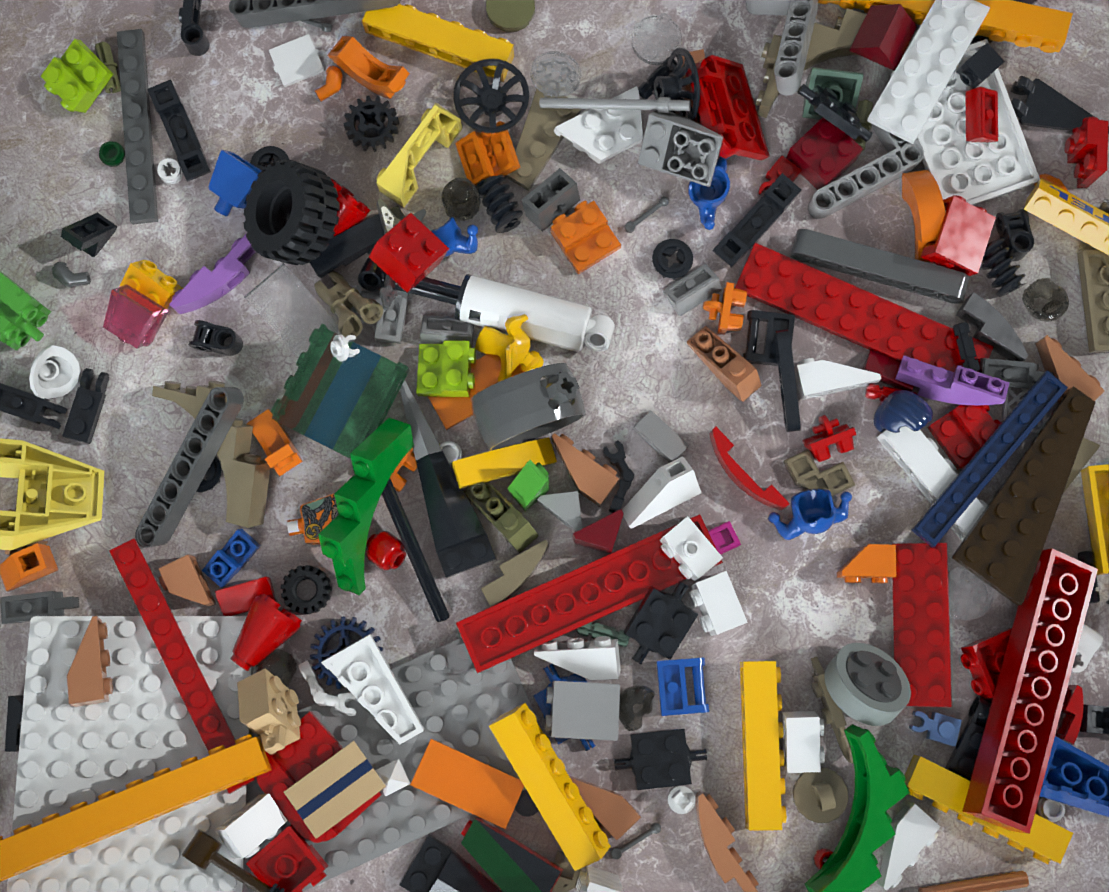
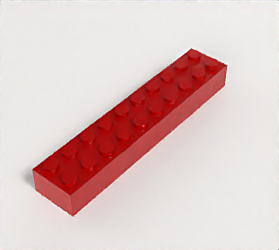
(1030, 693)

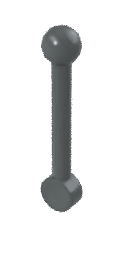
(326, 27)
(630, 226)
(616, 852)

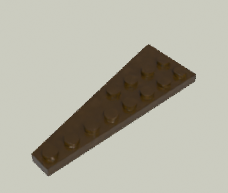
(1016, 523)

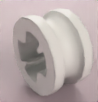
(165, 164)

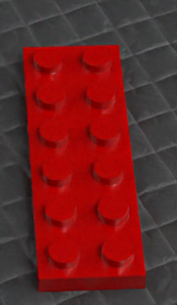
(923, 622)

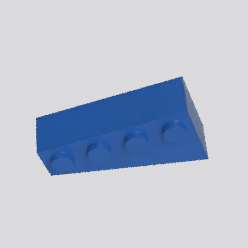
(1076, 779)

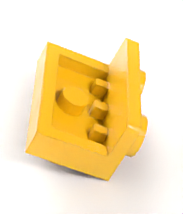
(151, 282)

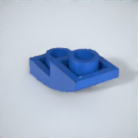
(231, 558)

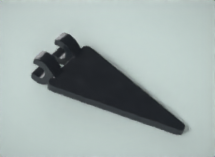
(1045, 106)

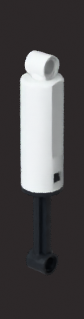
(492, 302)

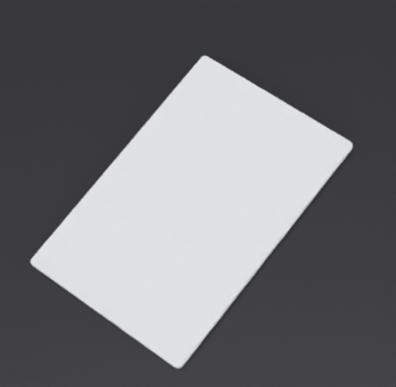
(101, 747)

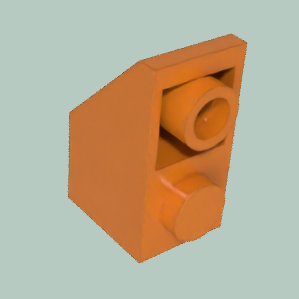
(872, 562)
(27, 566)

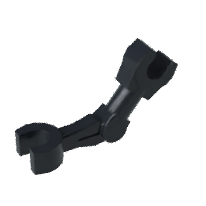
(626, 474)

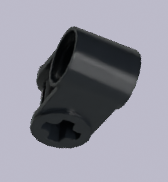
(1015, 228)
(211, 338)

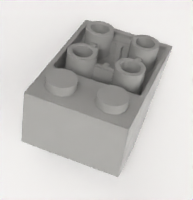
(680, 147)

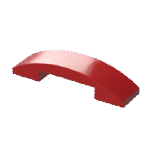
(721, 447)

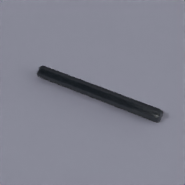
(414, 552)

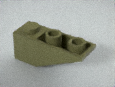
(502, 515)

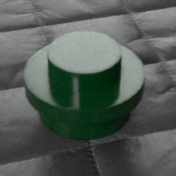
(111, 154)

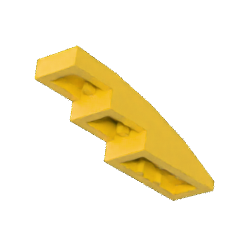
(502, 462)

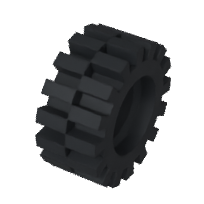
(290, 589)

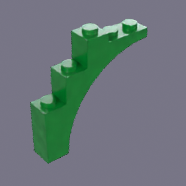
(357, 499)
(869, 825)

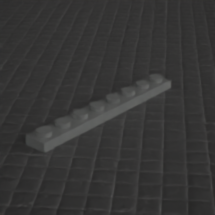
(137, 127)

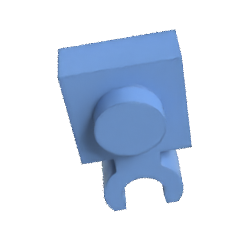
(939, 727)

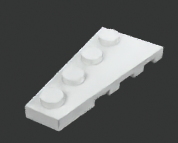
(372, 682)

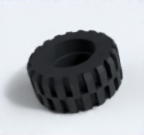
(291, 212)

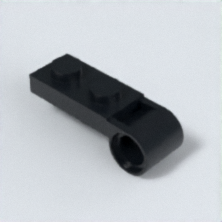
(190, 28)
(966, 751)

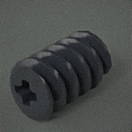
(498, 203)
(1001, 268)

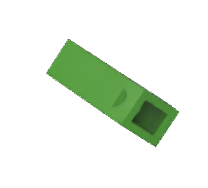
(529, 484)

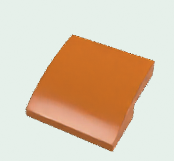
(487, 155)

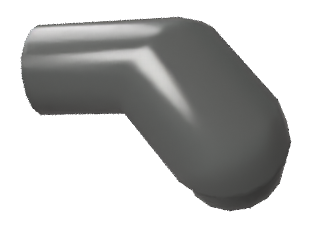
(68, 278)

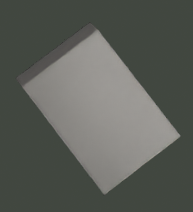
(564, 507)

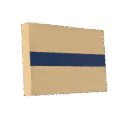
(334, 789)

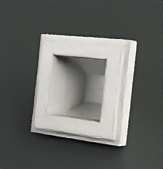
(393, 777)

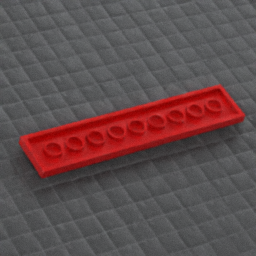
(850, 311)
(571, 600)

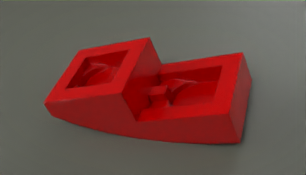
(1073, 716)

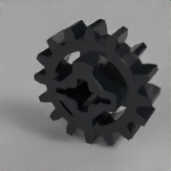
(370, 113)

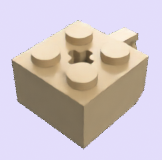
(269, 710)

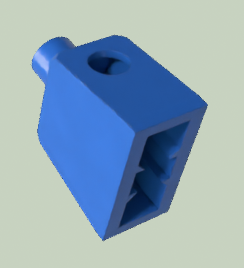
(232, 181)

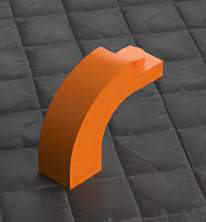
(366, 69)
(926, 205)
(275, 442)

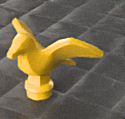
(510, 348)

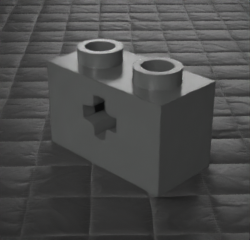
(551, 199)

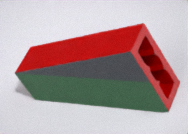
(507, 860)

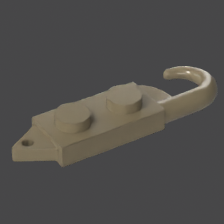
(831, 712)

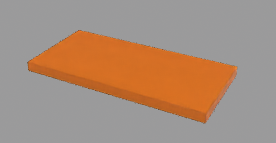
(457, 409)
(468, 783)

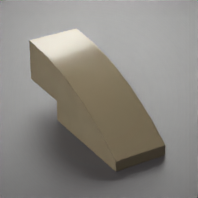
(516, 573)

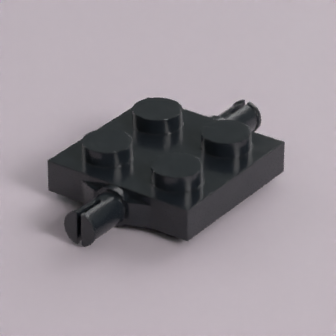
(839, 114)
(660, 622)
(660, 759)

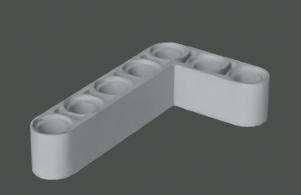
(794, 40)
(873, 171)

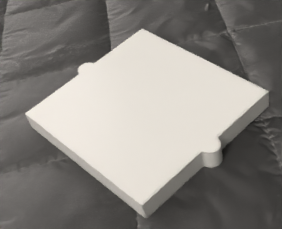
(296, 60)

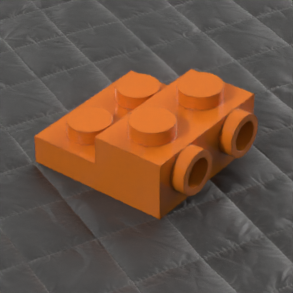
(584, 236)

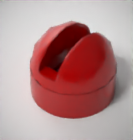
(820, 855)

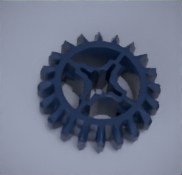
(344, 641)

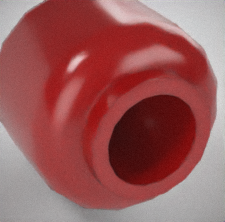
(385, 550)

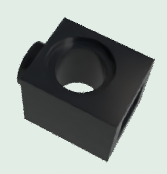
(980, 66)

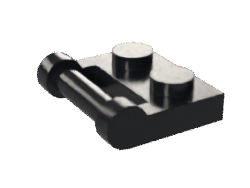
(775, 322)

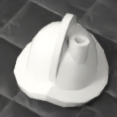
(54, 372)

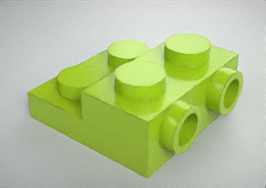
(76, 77)
(445, 369)

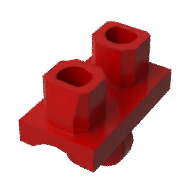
(839, 435)

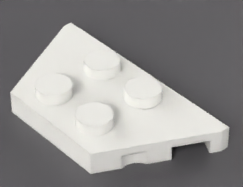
(604, 131)

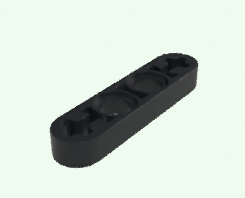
(787, 380)

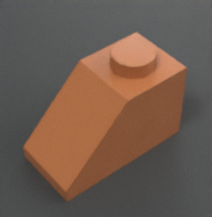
(186, 580)

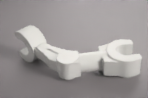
(322, 699)

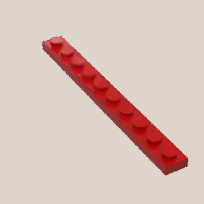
(174, 649)

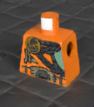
(314, 519)

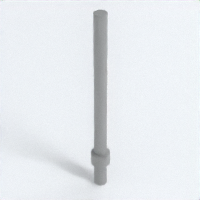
(663, 104)

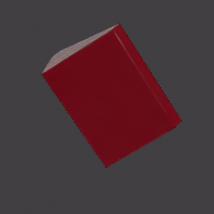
(884, 35)
(600, 534)

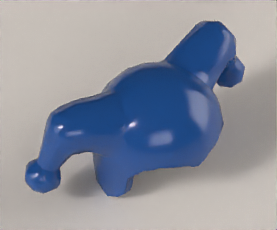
(711, 197)
(451, 236)
(812, 513)

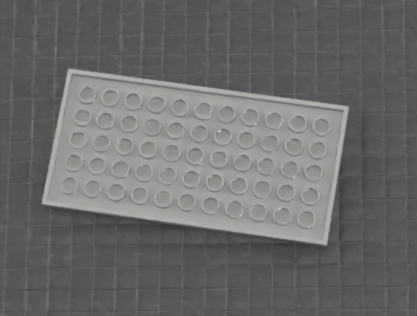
(454, 710)

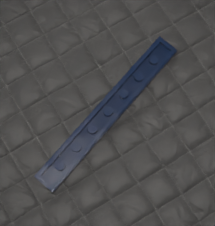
(989, 459)

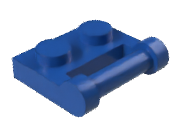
(673, 686)

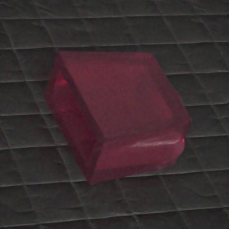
(133, 316)

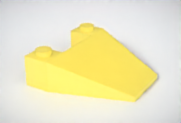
(398, 179)
(51, 494)

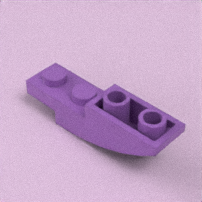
(210, 286)
(956, 387)

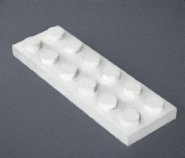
(927, 67)

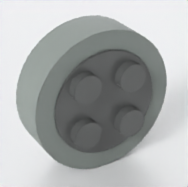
(867, 684)

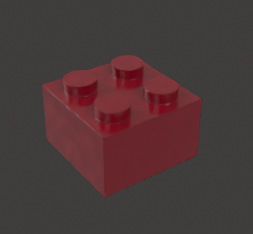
(824, 153)

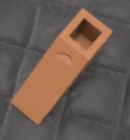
(725, 363)
(1067, 369)
(589, 477)
(88, 674)
(609, 807)

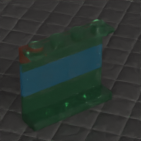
(338, 399)

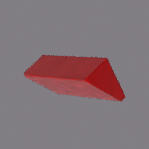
(981, 115)
(240, 597)

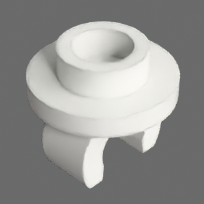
(340, 347)
(681, 799)

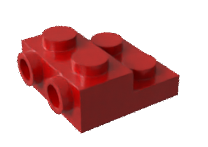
(1088, 150)
(963, 432)
(985, 661)
(288, 862)

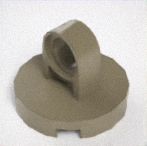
(820, 795)

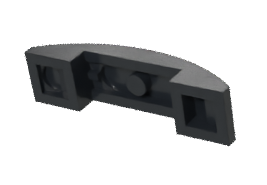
(180, 130)
(757, 220)

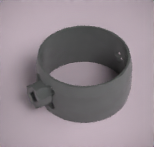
(527, 407)

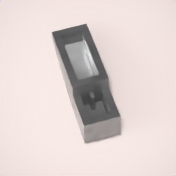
(992, 328)

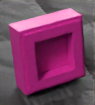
(724, 538)

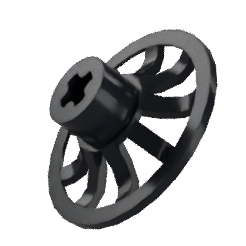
(672, 84)
(491, 97)

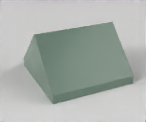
(842, 83)

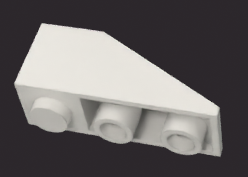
(664, 490)
(590, 659)
(913, 832)

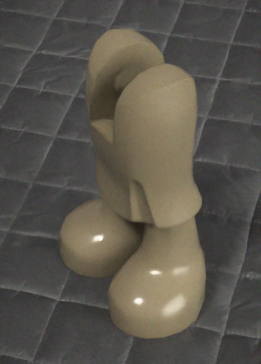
(342, 299)

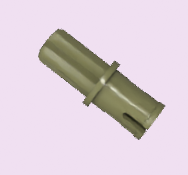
(104, 53)
(863, 111)

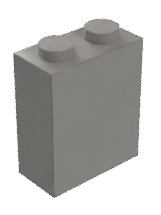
(583, 710)

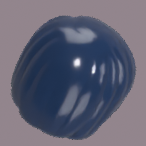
(900, 410)

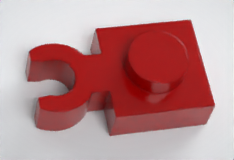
(783, 166)

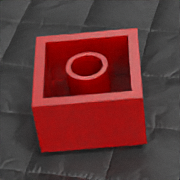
(408, 252)

